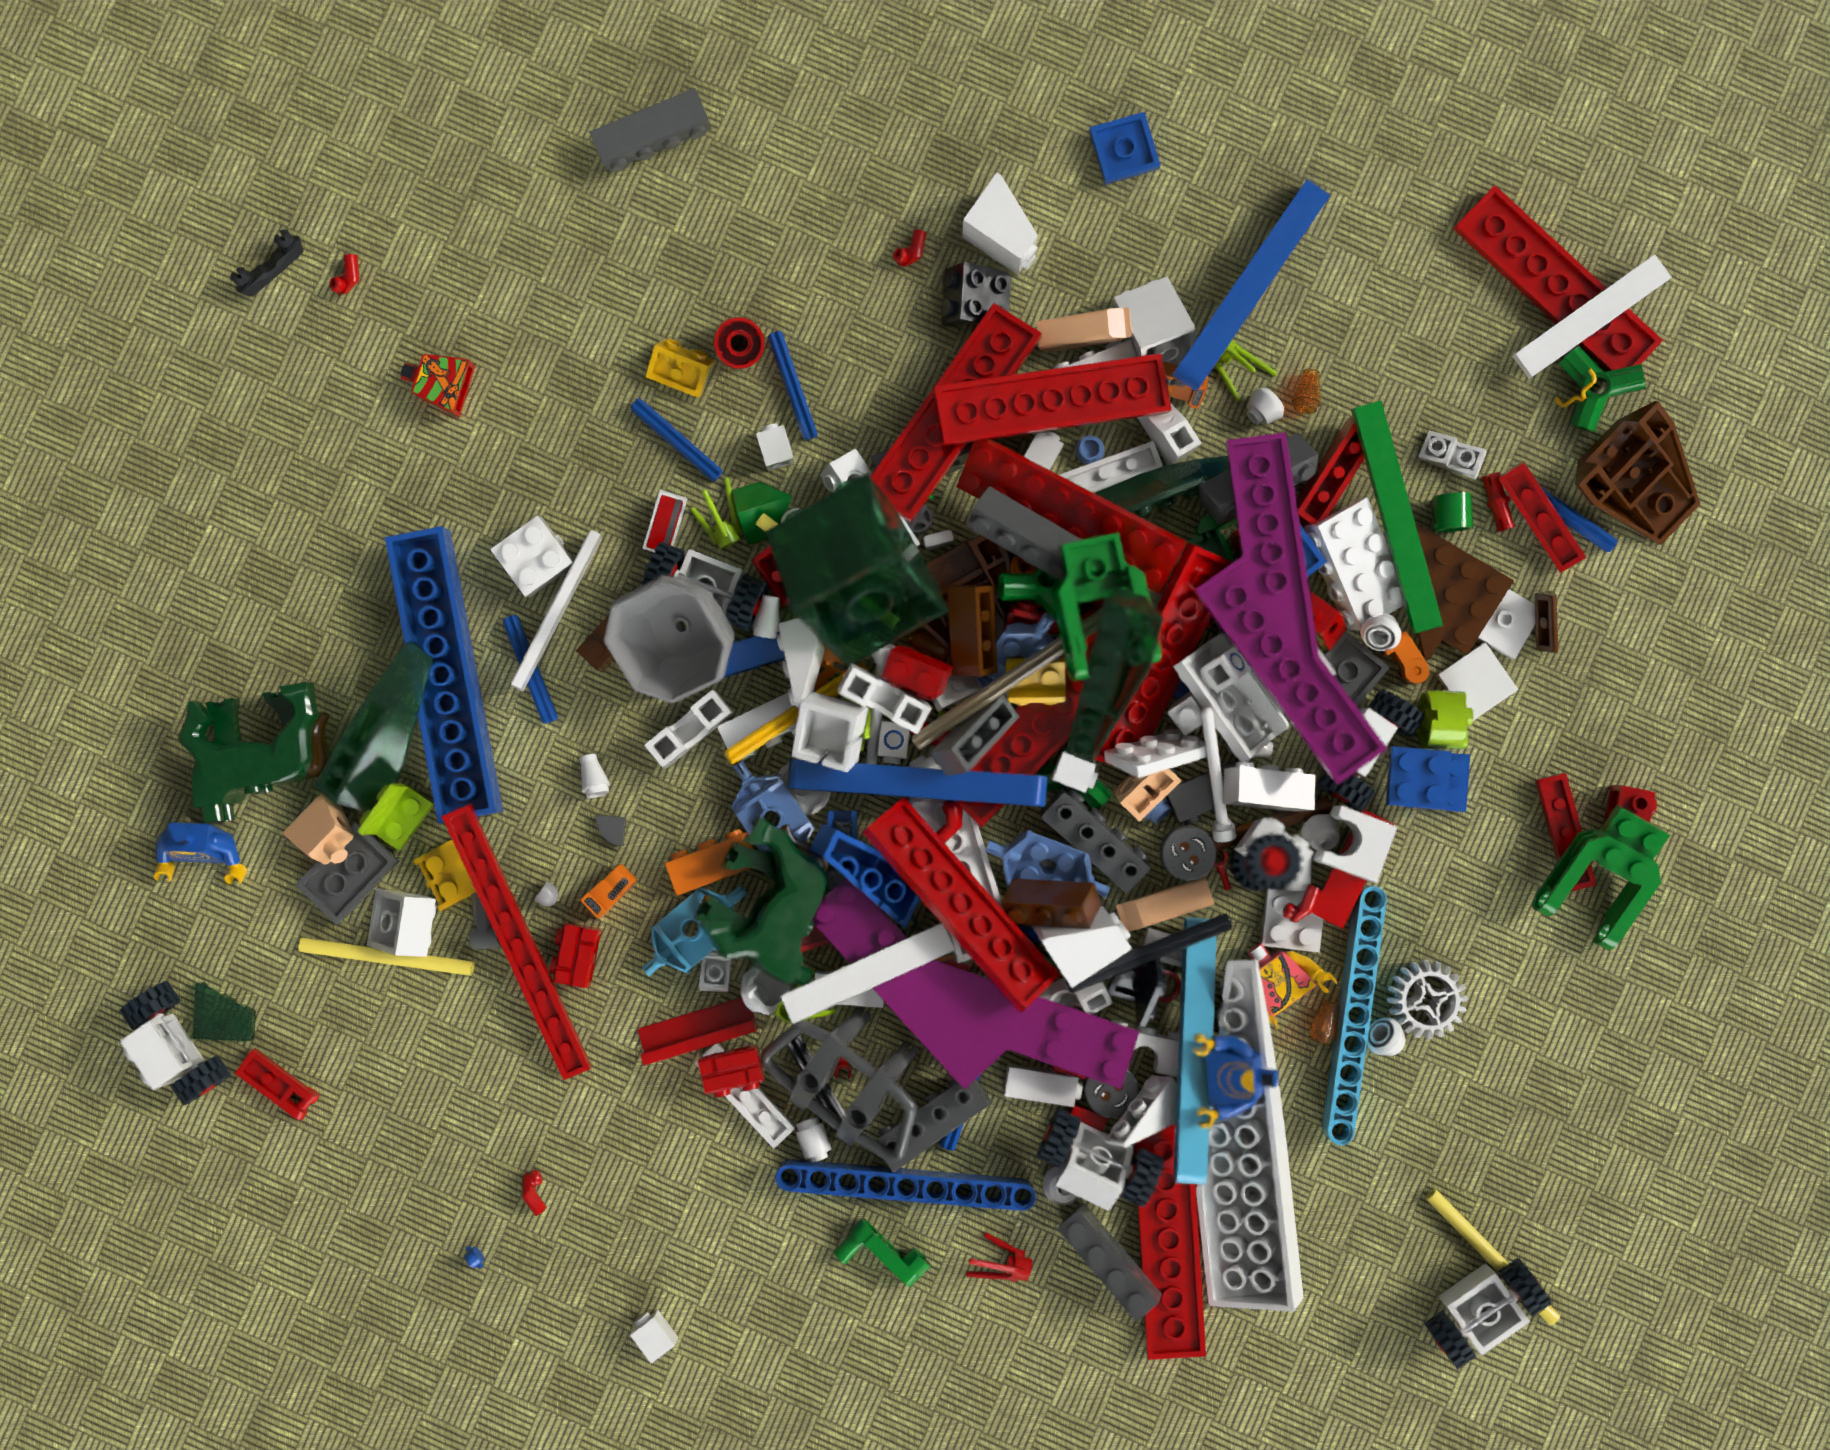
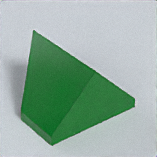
(755, 500)

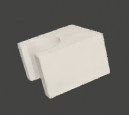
(1368, 848)

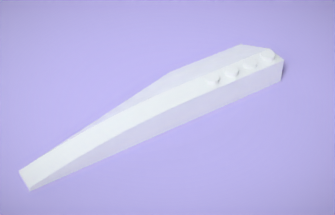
(1248, 1188)

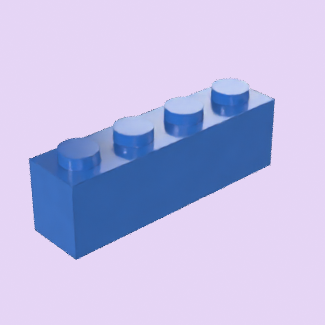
(868, 872)

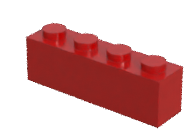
(1333, 476)

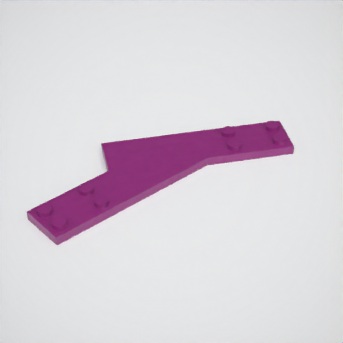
(1268, 609)
(967, 1016)

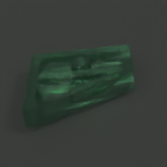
(221, 1017)

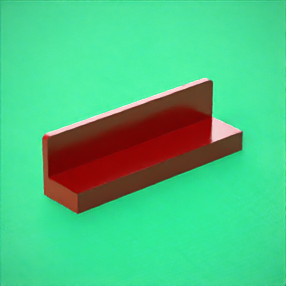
(1341, 890)
(696, 1030)

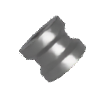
(925, 517)

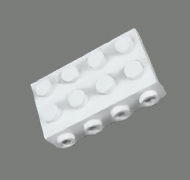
(1358, 563)
(1240, 711)

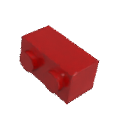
(1089, 1117)

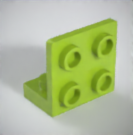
(396, 814)

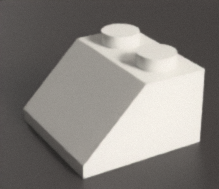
(401, 923)

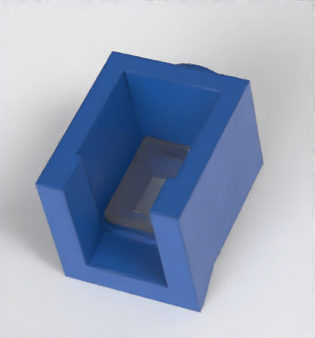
(844, 822)

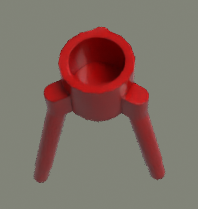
(1014, 1269)

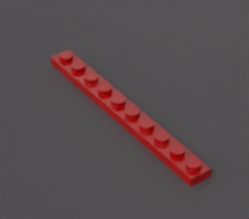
(516, 941)

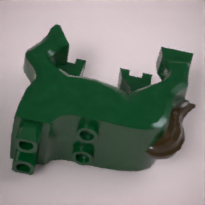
(233, 768)
(780, 915)

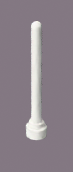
(880, 658)
(1222, 829)

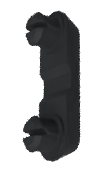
(288, 251)

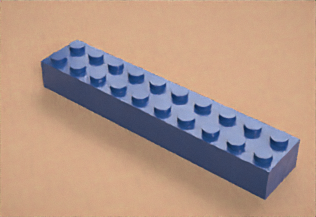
(452, 703)

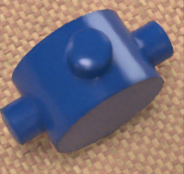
(474, 1257)

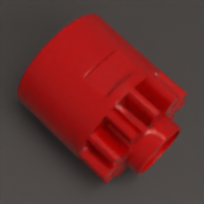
(753, 342)

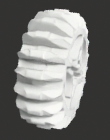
(1432, 1010)

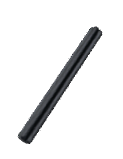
(1157, 950)

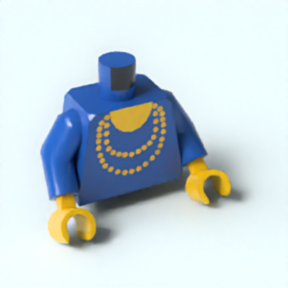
(197, 844)
(1233, 1076)

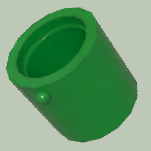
(1453, 512)

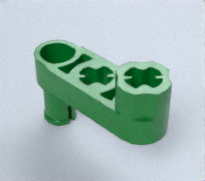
(863, 1234)

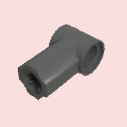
(481, 933)

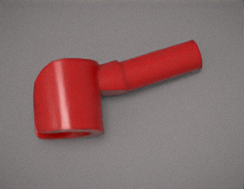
(1222, 871)
(843, 1064)

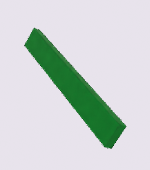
(1396, 516)

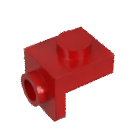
(1023, 613)

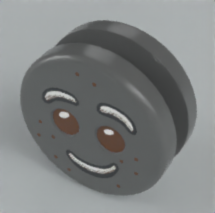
(1187, 852)
(1110, 1100)

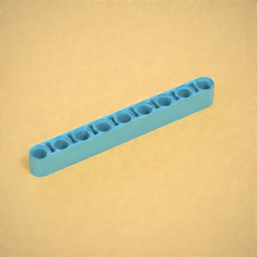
(1196, 1017)
(1360, 1027)

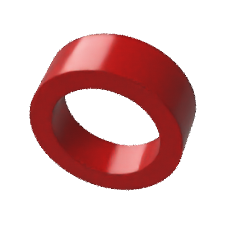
(1176, 992)

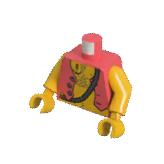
(1286, 978)

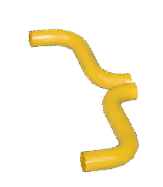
(1581, 398)

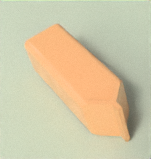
(1084, 329)
(1165, 904)

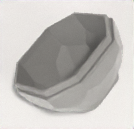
(657, 651)

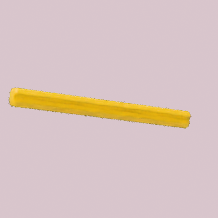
(777, 724)

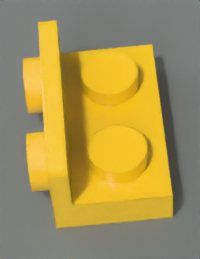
(679, 367)
(1043, 686)

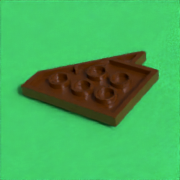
(1464, 591)

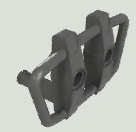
(822, 1068)

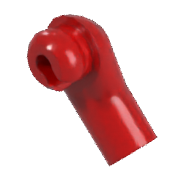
(913, 252)
(349, 278)
(953, 823)
(1303, 909)
(529, 1192)

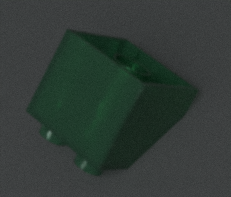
(854, 571)

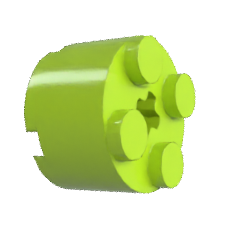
(1444, 720)

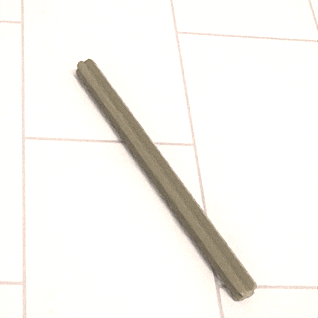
(999, 686)

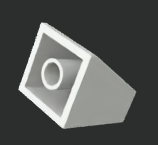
(1001, 227)
(1158, 321)
(1085, 951)

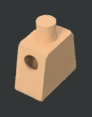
(321, 831)

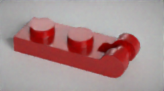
(276, 1084)

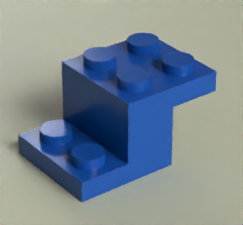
(1427, 779)

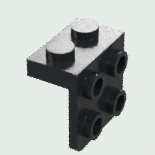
(971, 293)
(1142, 986)

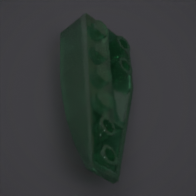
(1163, 485)
(1116, 669)
(379, 734)

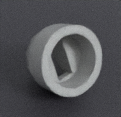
(547, 895)

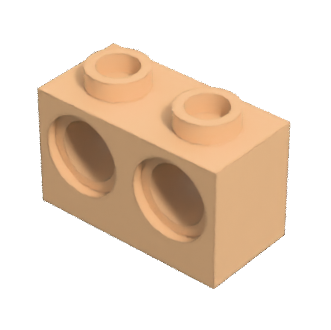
(1144, 793)

